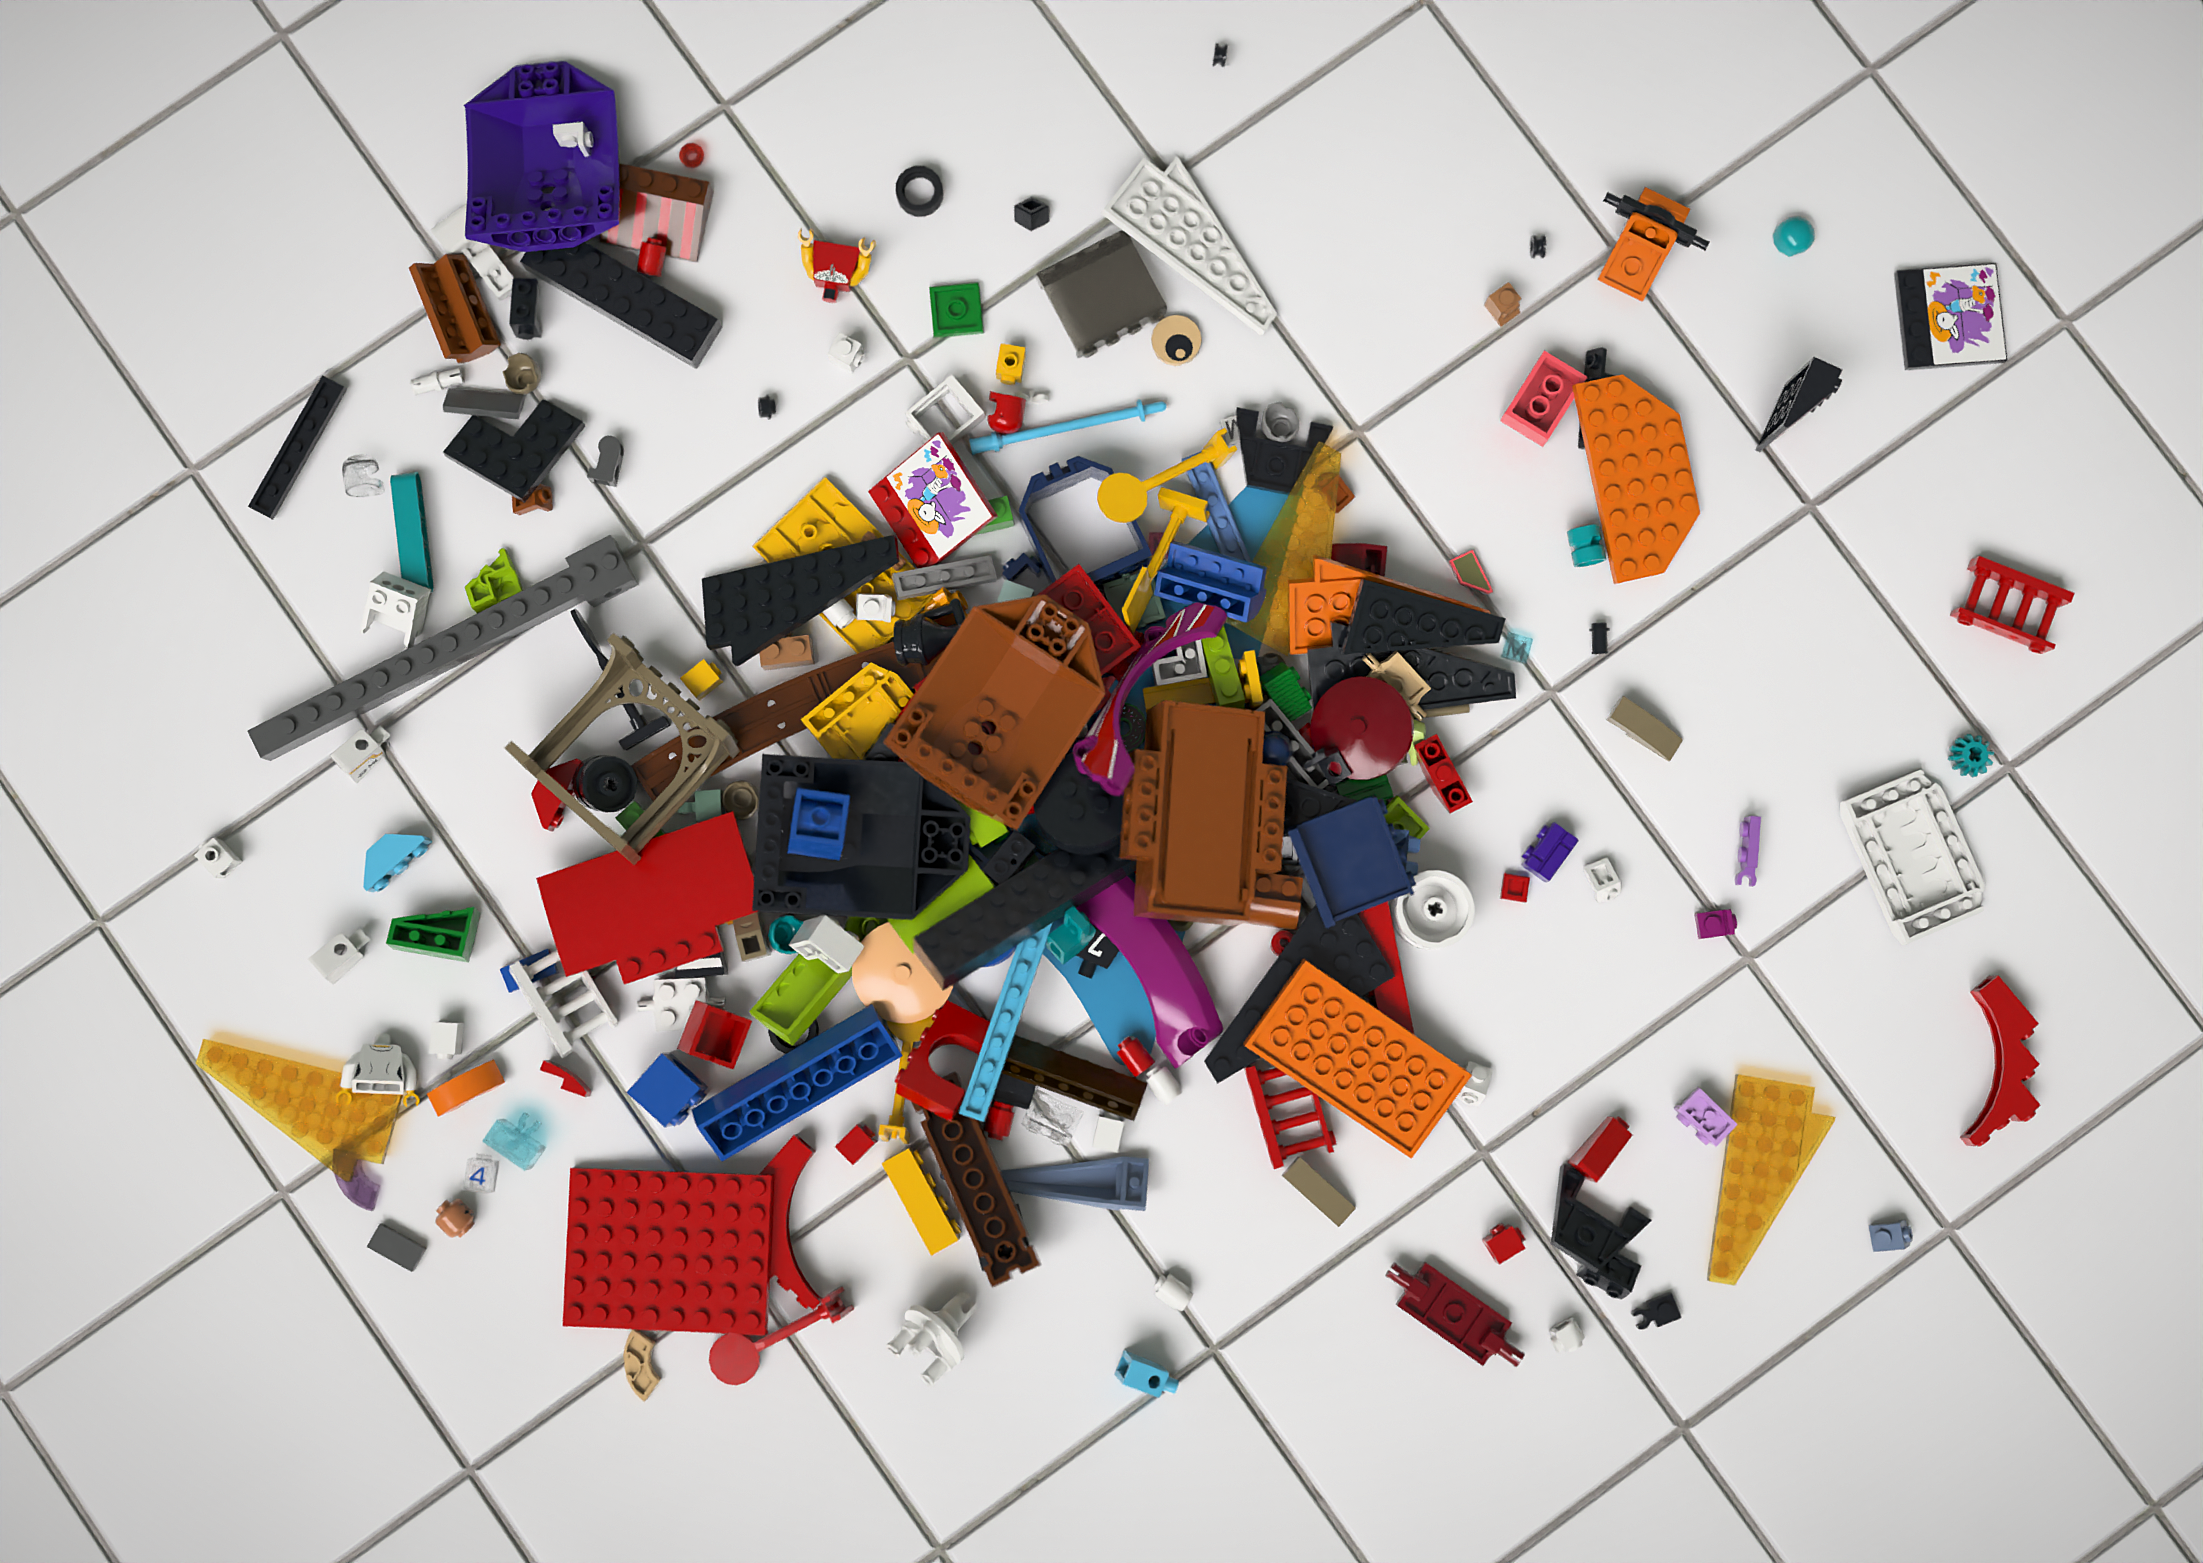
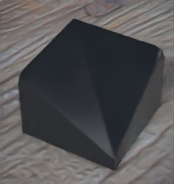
(1031, 213)

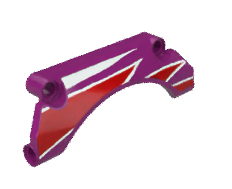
(1102, 749)

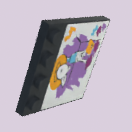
(1950, 316)

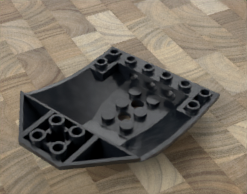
(898, 847)

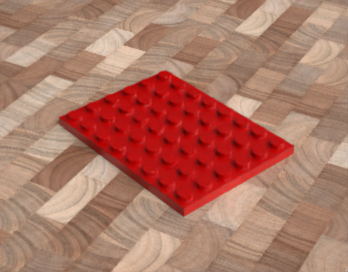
(668, 1251)

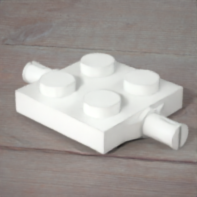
(675, 999)

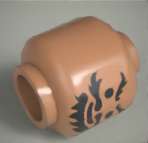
(454, 1218)

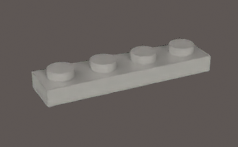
(948, 575)

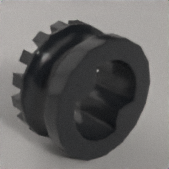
(1220, 55)
(1537, 246)

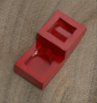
(571, 1081)

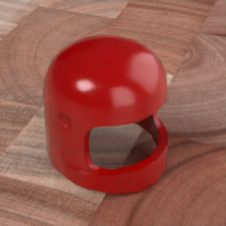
(1008, 414)

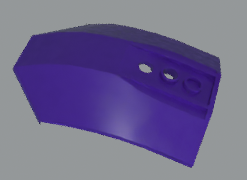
(517, 156)

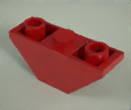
(1441, 774)
(546, 803)

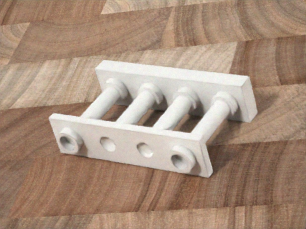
(550, 1018)

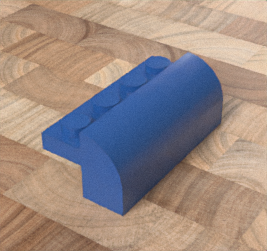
(1212, 580)

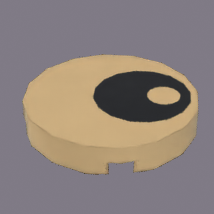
(1176, 340)

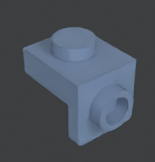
(1890, 1236)

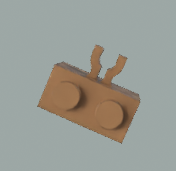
(788, 653)

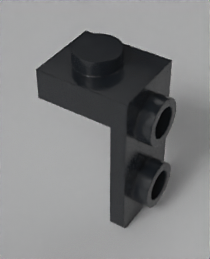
(524, 309)

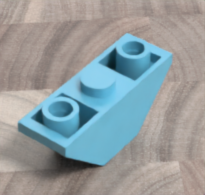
(391, 857)

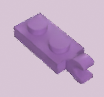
(1749, 851)

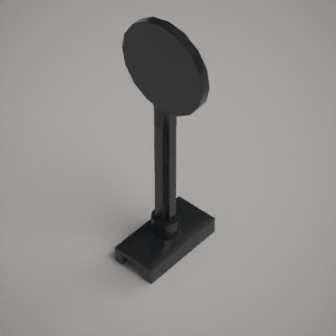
(642, 728)

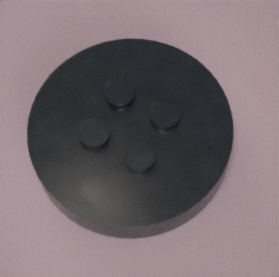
(1078, 811)

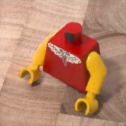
(835, 265)

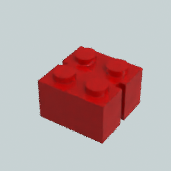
(714, 1034)

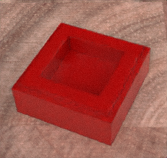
(1514, 888)

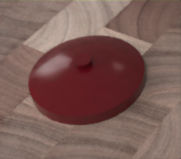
(1366, 723)

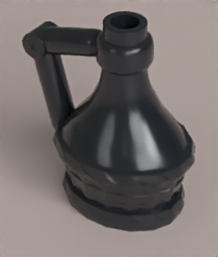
(922, 638)

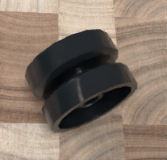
(619, 788)

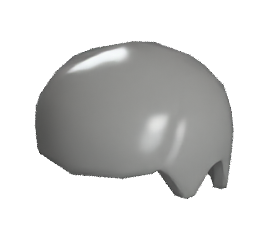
(1280, 423)

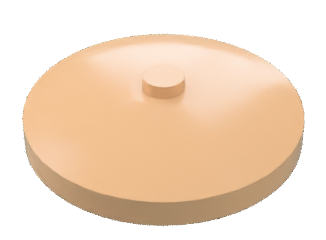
(895, 979)

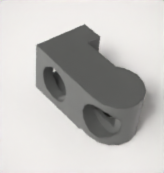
(608, 463)

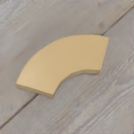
(638, 1364)

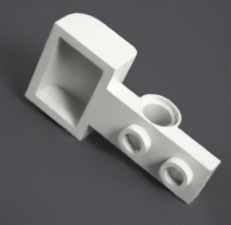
(452, 237)

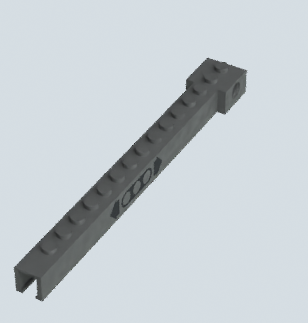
(592, 576)

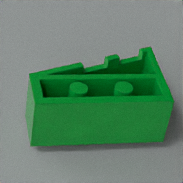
(436, 935)

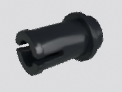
(1599, 638)

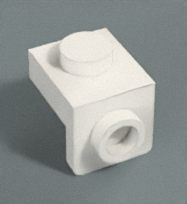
(1477, 1085)

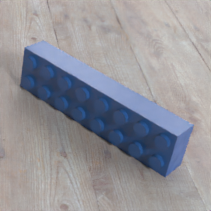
(796, 1082)

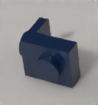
(1015, 568)

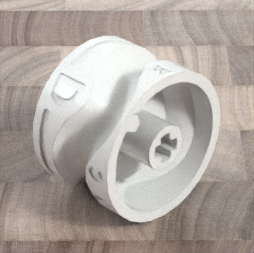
(1445, 926)

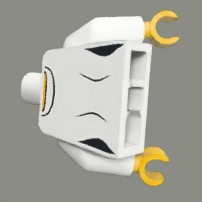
(379, 1070)

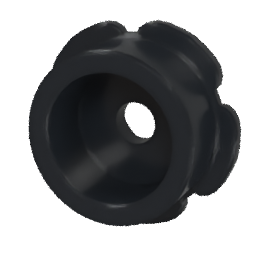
(766, 407)

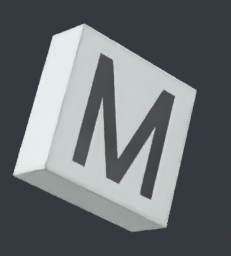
(1230, 424)

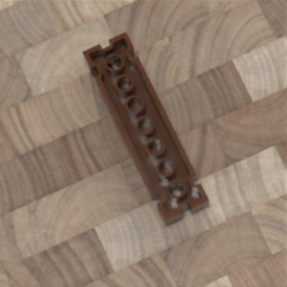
(979, 1192)

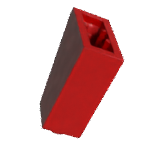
(1601, 1148)

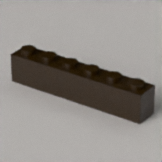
(1074, 1077)

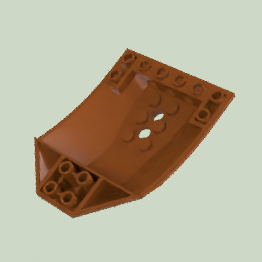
(1027, 672)

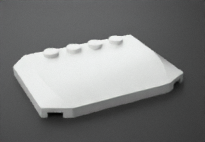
(1914, 856)

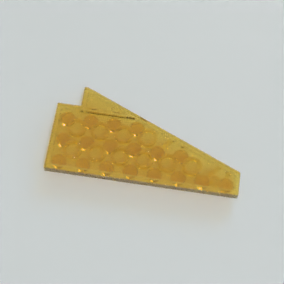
(304, 1107)
(1760, 1167)

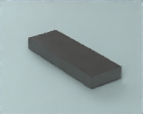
(483, 403)

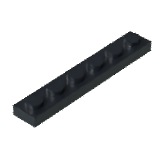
(297, 447)

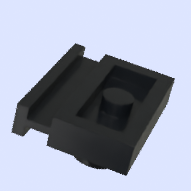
(1014, 1091)

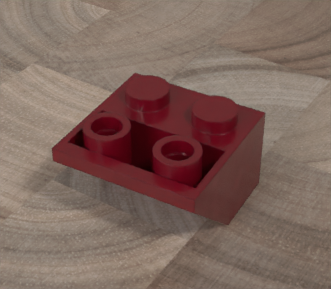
(1361, 556)

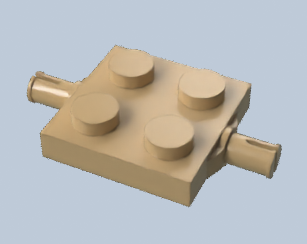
(1402, 677)

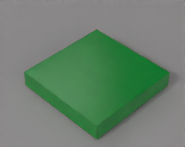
(956, 310)

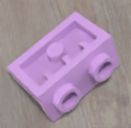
(1705, 1117)

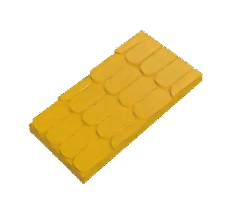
(829, 521)

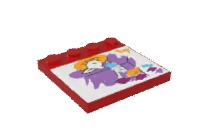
(932, 502)

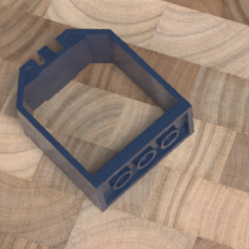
(1061, 479)

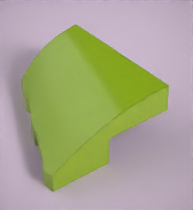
(494, 583)

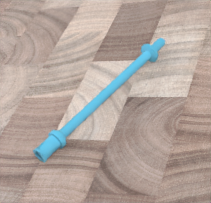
(997, 441)

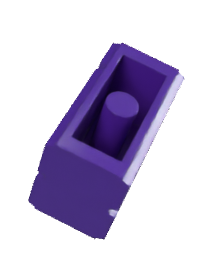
(1549, 851)

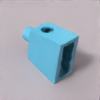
(1136, 1371)

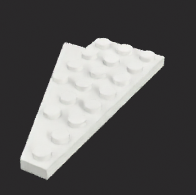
(1180, 228)

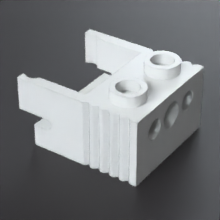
(397, 605)

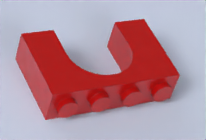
(918, 1081)

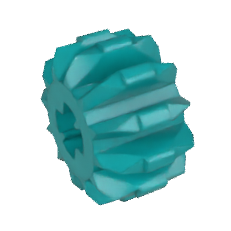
(1963, 750)

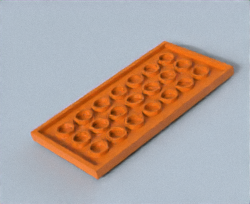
(1357, 1058)

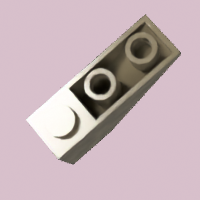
(751, 937)

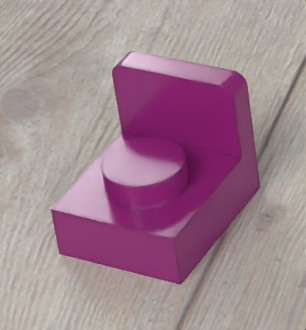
(1715, 923)

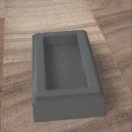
(396, 1247)

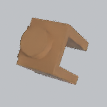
(1503, 304)

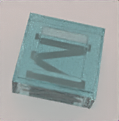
(1516, 648)

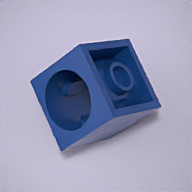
(818, 824)
(668, 1090)

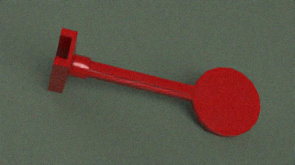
(737, 1357)

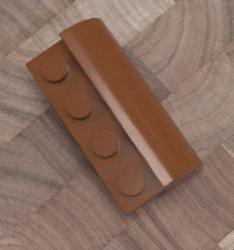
(455, 308)
(1276, 901)

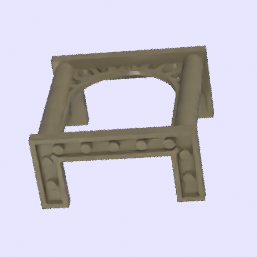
(623, 668)

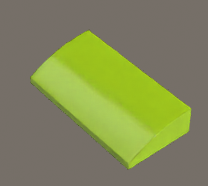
(959, 894)
(798, 997)

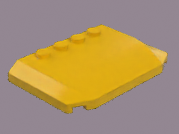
(857, 712)

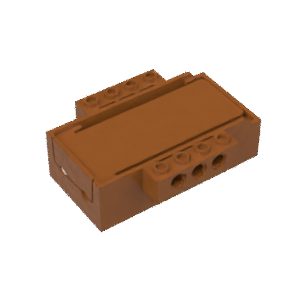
(1202, 813)

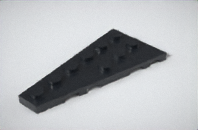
(1403, 620)

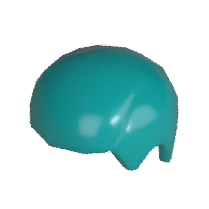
(1793, 236)
(782, 932)

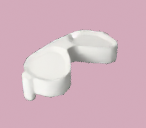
(1031, 399)

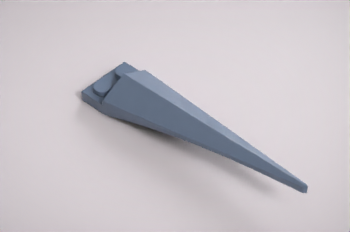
(1098, 1183)

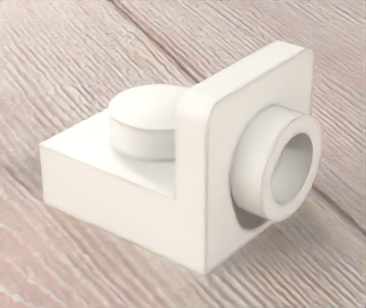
(574, 134)
(874, 607)
(1603, 880)

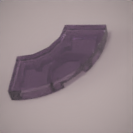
(361, 1189)

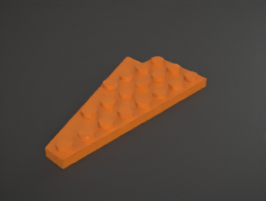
(1331, 598)

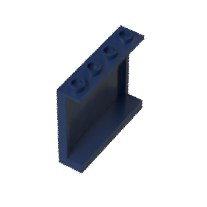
(1351, 859)

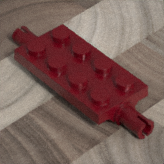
(1454, 1314)

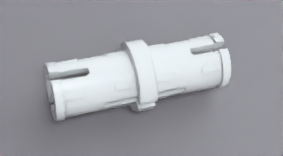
(437, 381)

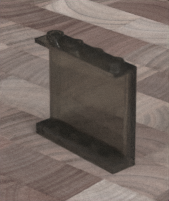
(1102, 293)

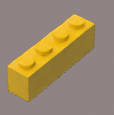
(921, 1201)

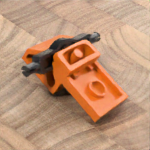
(1646, 240)

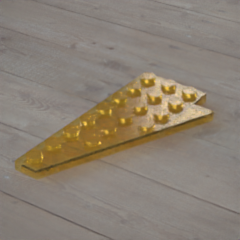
(1298, 532)

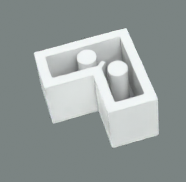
(1185, 666)
(829, 942)

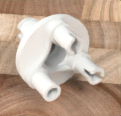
(935, 1332)

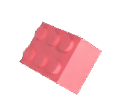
(1543, 399)

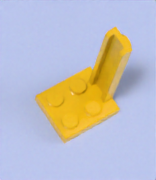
(1200, 690)

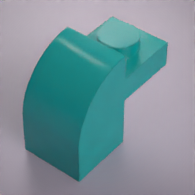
(1071, 936)

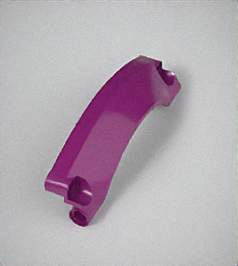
(1174, 987)

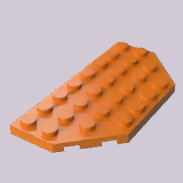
(1636, 475)

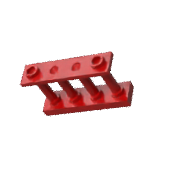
(2030, 587)
(1270, 1128)

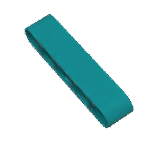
(411, 529)

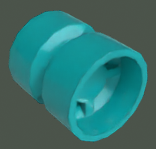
(1586, 545)

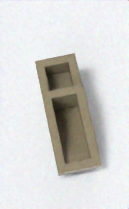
(1644, 728)
(1318, 1191)

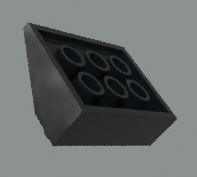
(1800, 396)

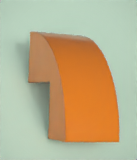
(465, 1088)

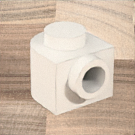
(1566, 1336)

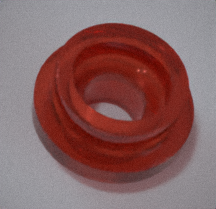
(690, 148)

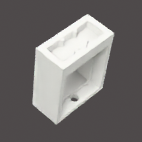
(959, 393)

